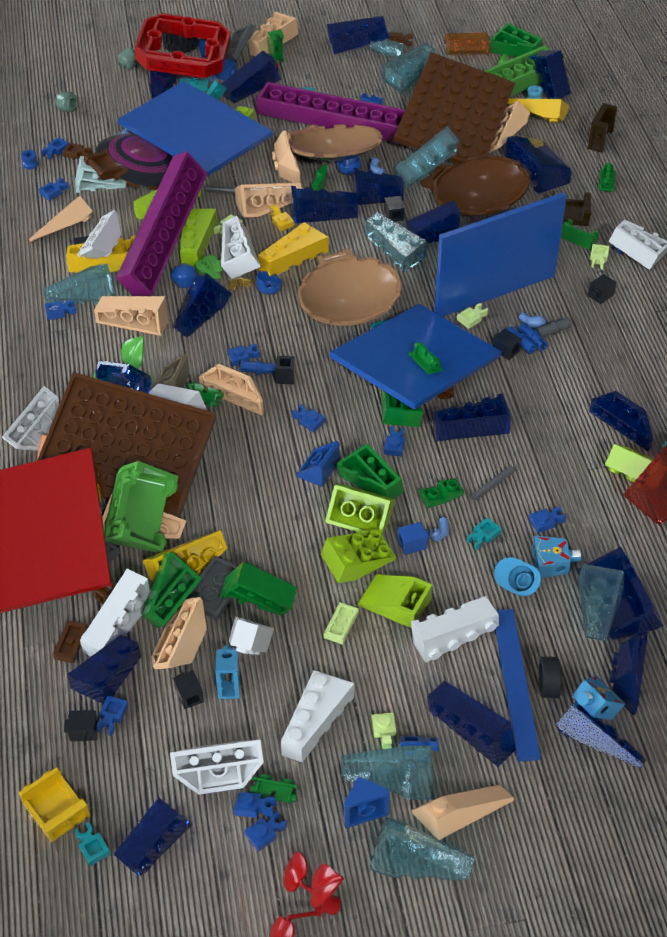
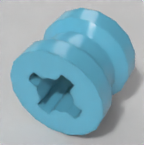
(534, 92)

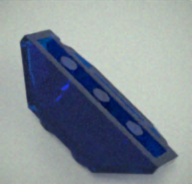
(624, 417)
(629, 671)

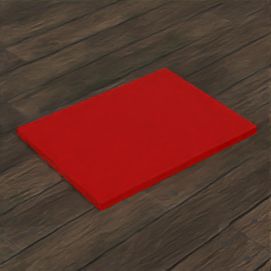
(51, 531)

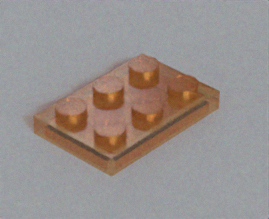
(467, 43)

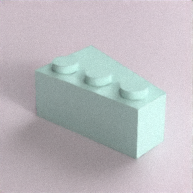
(88, 179)

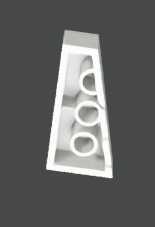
(237, 249)
(118, 613)
(453, 628)
(317, 709)

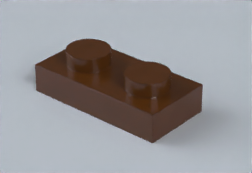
(69, 642)

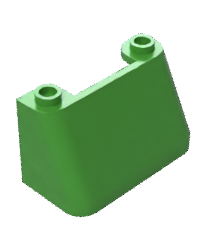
(139, 507)

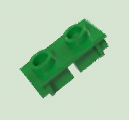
(607, 178)
(425, 359)
(212, 395)
(283, 789)

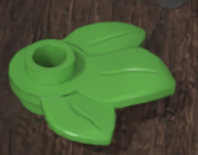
(210, 265)

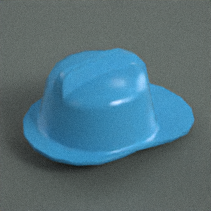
(517, 576)

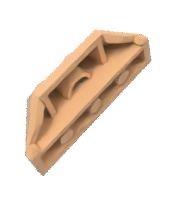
(285, 159)
(236, 386)
(181, 636)

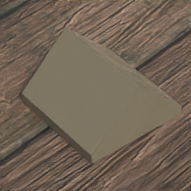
(175, 373)

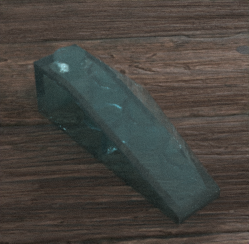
(83, 286)
(600, 597)
(399, 769)
(410, 852)

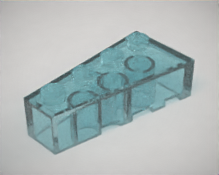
(404, 70)
(427, 157)
(396, 241)

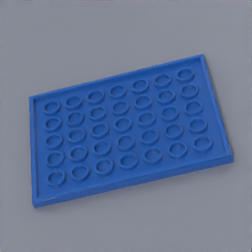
(195, 123)
(498, 255)
(384, 358)

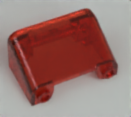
(650, 489)

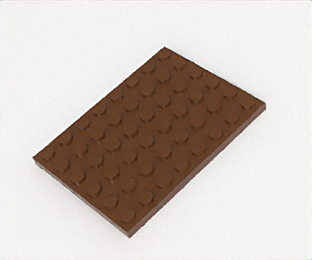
(459, 98)
(128, 428)

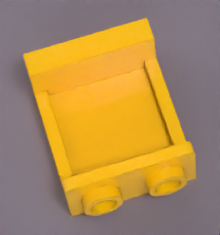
(53, 804)

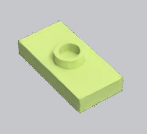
(341, 623)

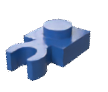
(54, 147)
(53, 190)
(58, 310)
(241, 353)
(309, 419)
(394, 443)
(546, 520)
(112, 711)
(419, 741)
(252, 803)
(263, 832)

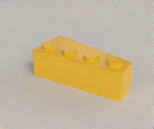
(292, 249)
(114, 260)

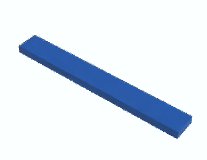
(516, 688)

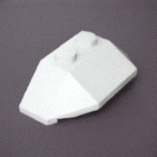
(102, 237)
(33, 421)
(217, 766)

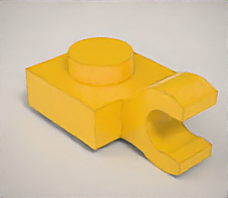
(281, 220)

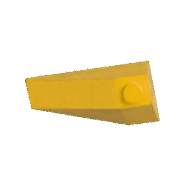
(549, 109)
(194, 553)

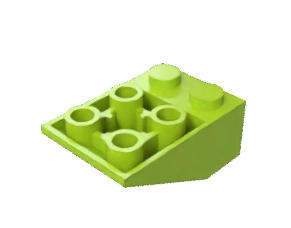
(356, 554)
(397, 598)

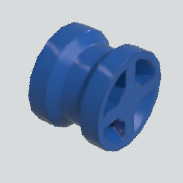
(29, 159)

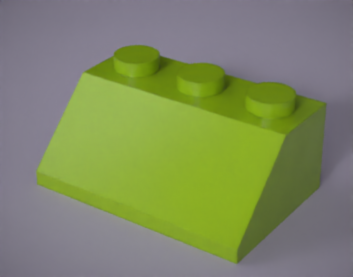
(627, 461)
(359, 509)

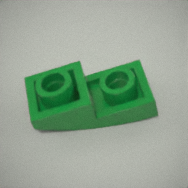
(321, 178)
(442, 493)

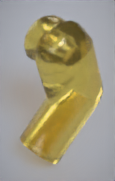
(240, 281)

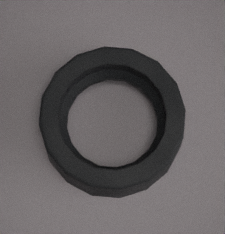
(549, 677)

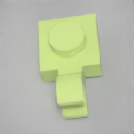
(384, 727)

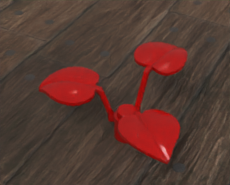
(324, 884)

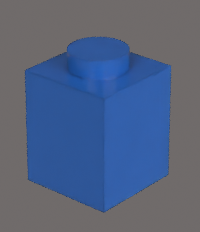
(228, 70)
(412, 538)

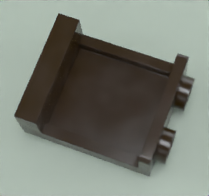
(601, 125)
(577, 210)

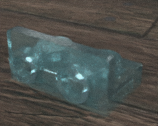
(388, 47)

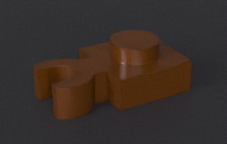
(398, 37)
(76, 150)

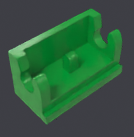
(275, 45)
(578, 236)

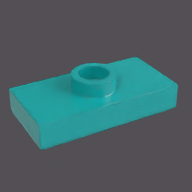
(199, 83)

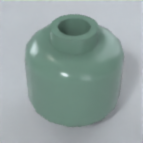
(127, 59)
(66, 101)

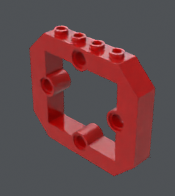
(150, 41)

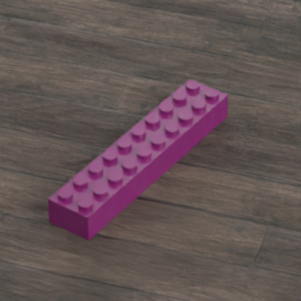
(326, 109)
(162, 226)

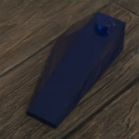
(200, 304)
(594, 733)

